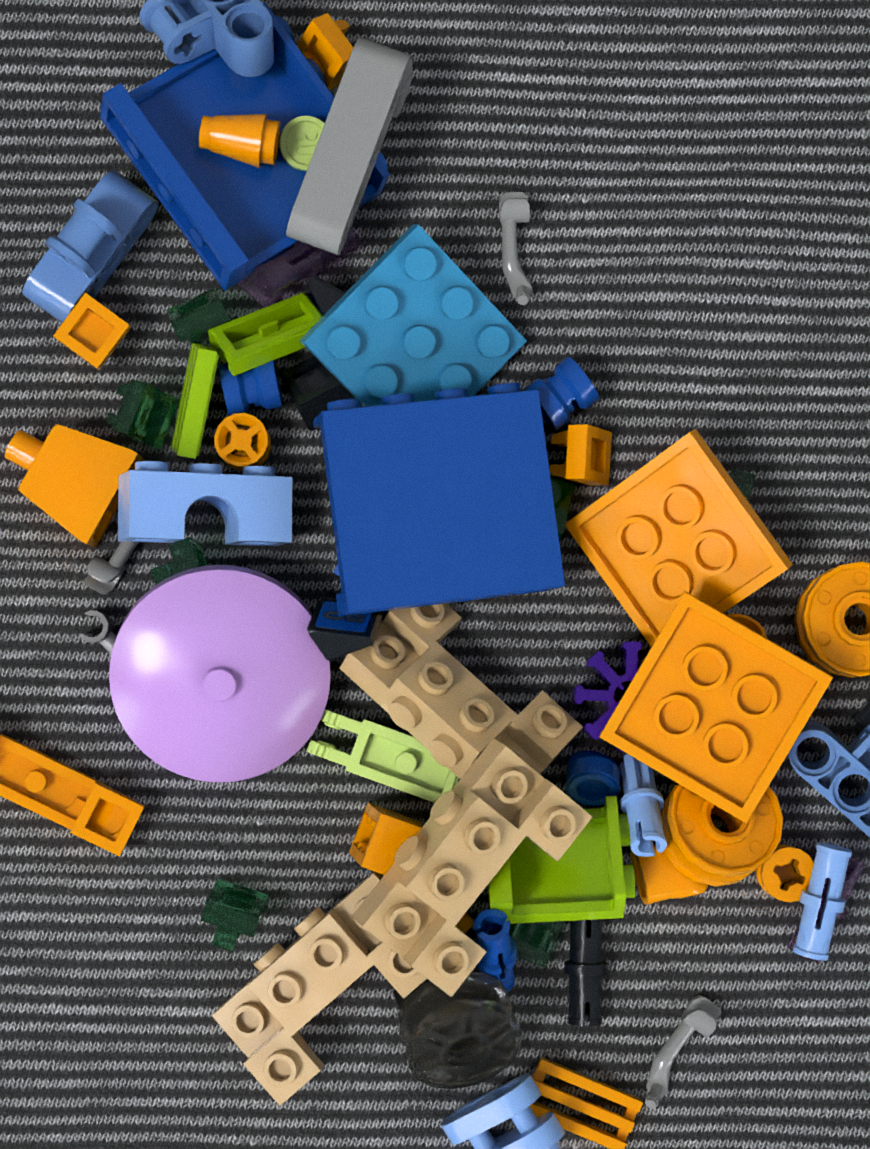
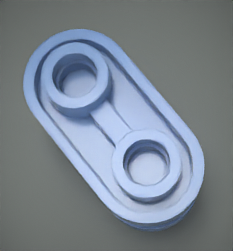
(498, 1105)

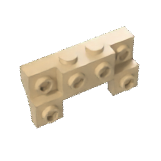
(444, 702)
(458, 855)
(299, 984)

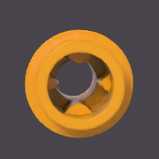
(241, 137)

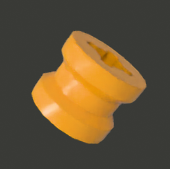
(236, 434)
(780, 870)

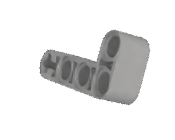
(349, 144)

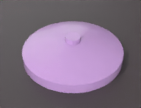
(218, 674)

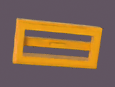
(623, 1122)

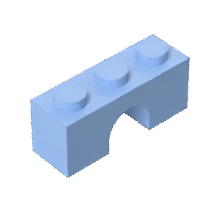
(252, 504)

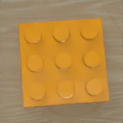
(677, 531)
(716, 706)

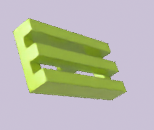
(263, 334)
(194, 400)

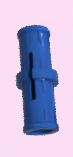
(499, 946)

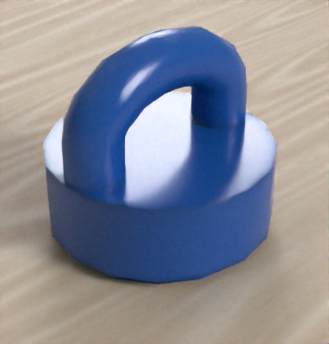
(592, 777)

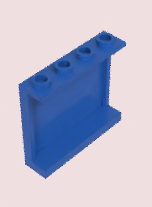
(221, 205)
(440, 499)

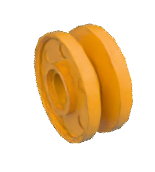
(822, 625)
(714, 855)

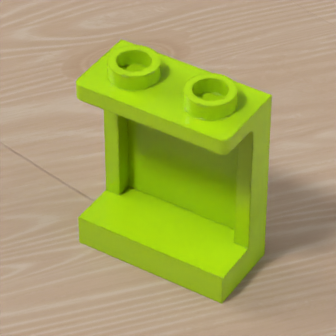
(582, 885)

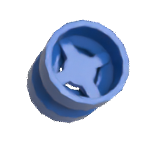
(253, 386)
(564, 393)

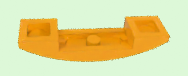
(66, 796)

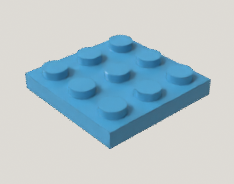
(412, 327)

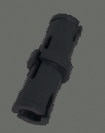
(585, 972)

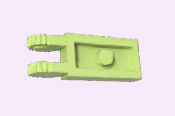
(386, 758)

